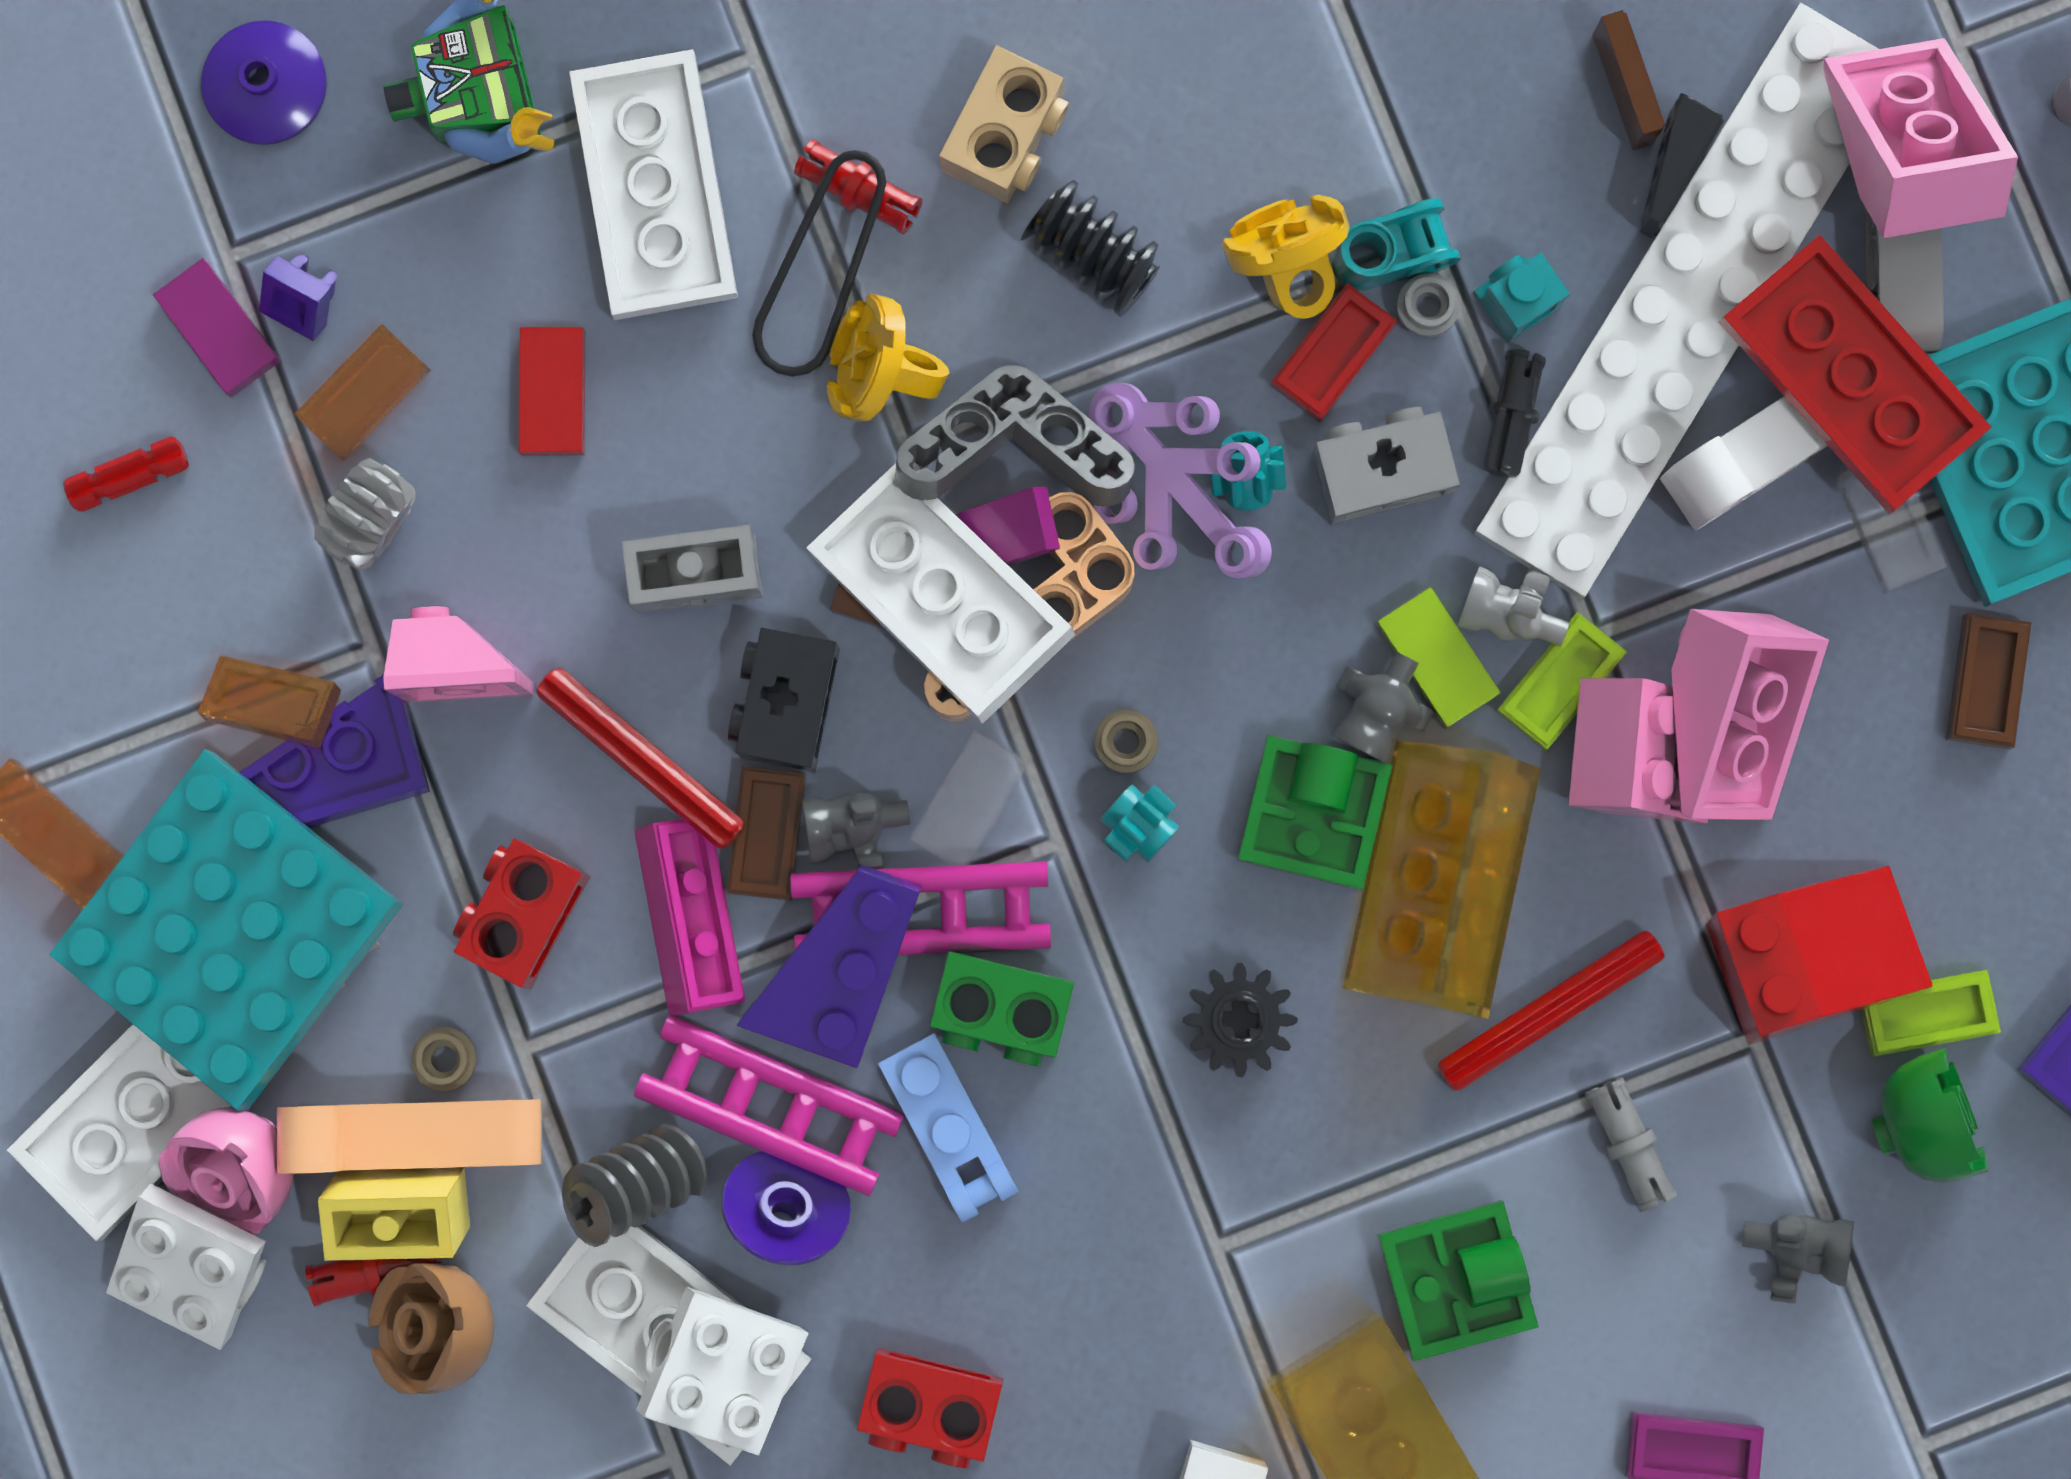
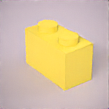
(394, 1213)

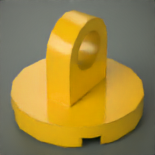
(1287, 240)
(876, 361)

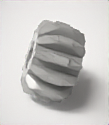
(364, 514)

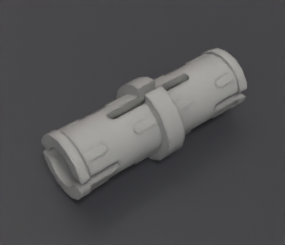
(1631, 1144)

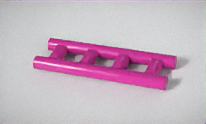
(951, 883)
(782, 1143)

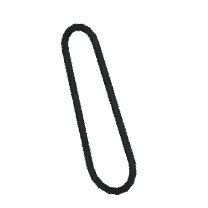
(851, 274)

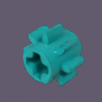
(1258, 490)
(1139, 823)

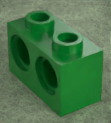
(1006, 990)

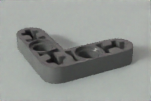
(1024, 425)

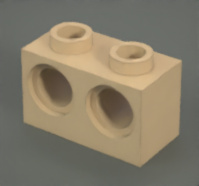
(989, 121)

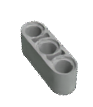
(1908, 281)

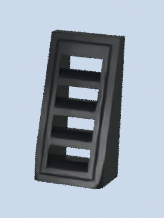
(1684, 142)

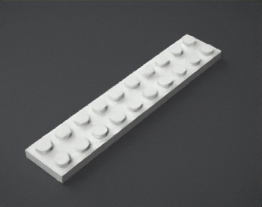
(1664, 333)

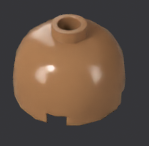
(431, 1328)

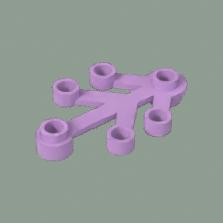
(1169, 476)

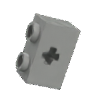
(1421, 474)
(692, 569)

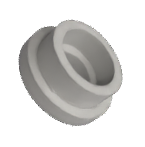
(1428, 286)

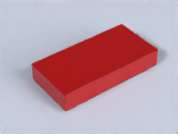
(1333, 352)
(552, 391)

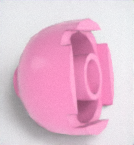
(227, 1167)

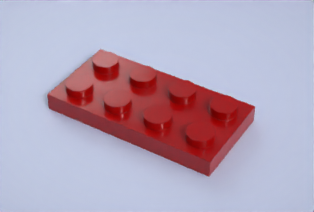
(1854, 374)

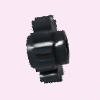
(1256, 1001)

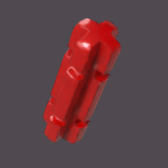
(125, 474)

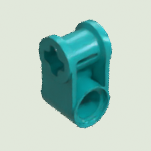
(1407, 243)

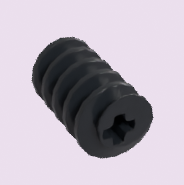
(1094, 247)

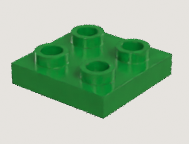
(1315, 812)
(1458, 1280)

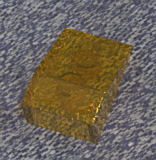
(1368, 1410)

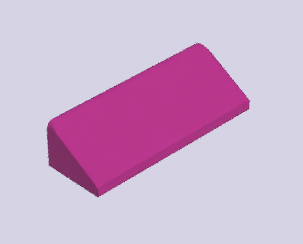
(689, 918)

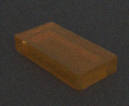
(362, 392)
(269, 701)

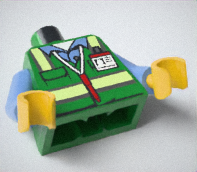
(472, 84)

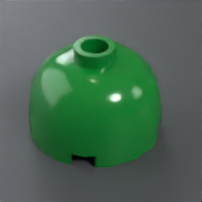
(1930, 1120)

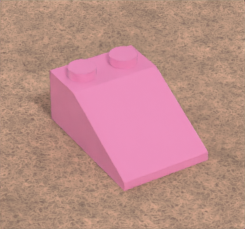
(1919, 138)
(1739, 709)

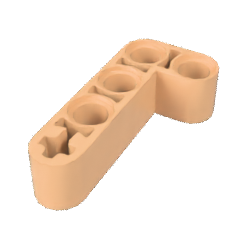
(1069, 583)
(408, 1135)

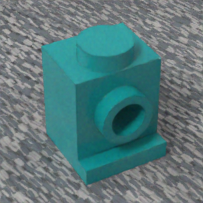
(1521, 295)

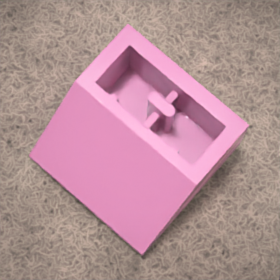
(1626, 750)

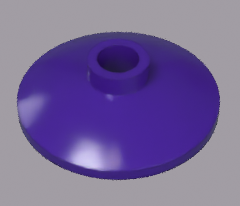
(280, 105)
(771, 1185)

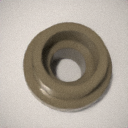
(1126, 721)
(424, 1059)

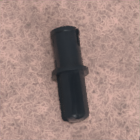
(1513, 413)

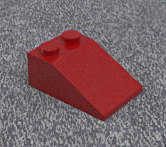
(1817, 953)

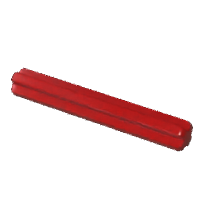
(640, 758)
(1551, 1010)

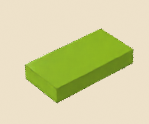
(1447, 667)
(1550, 690)
(1946, 1013)

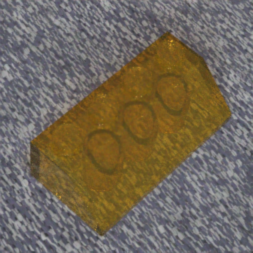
(1442, 878)

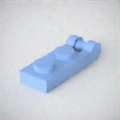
(947, 1125)

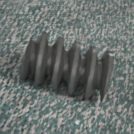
(632, 1184)

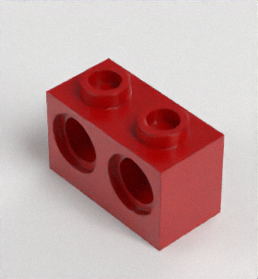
(535, 921)
(934, 1388)

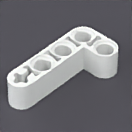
(1741, 462)

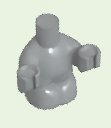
(1511, 612)

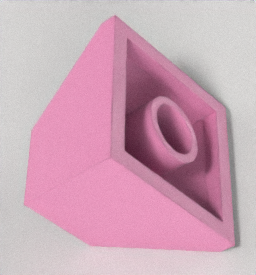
(446, 660)

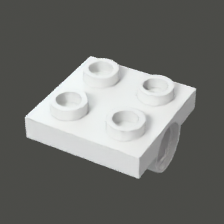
(186, 1266)
(719, 1370)

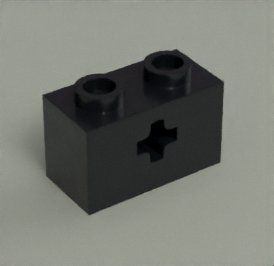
(810, 671)

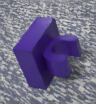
(296, 296)

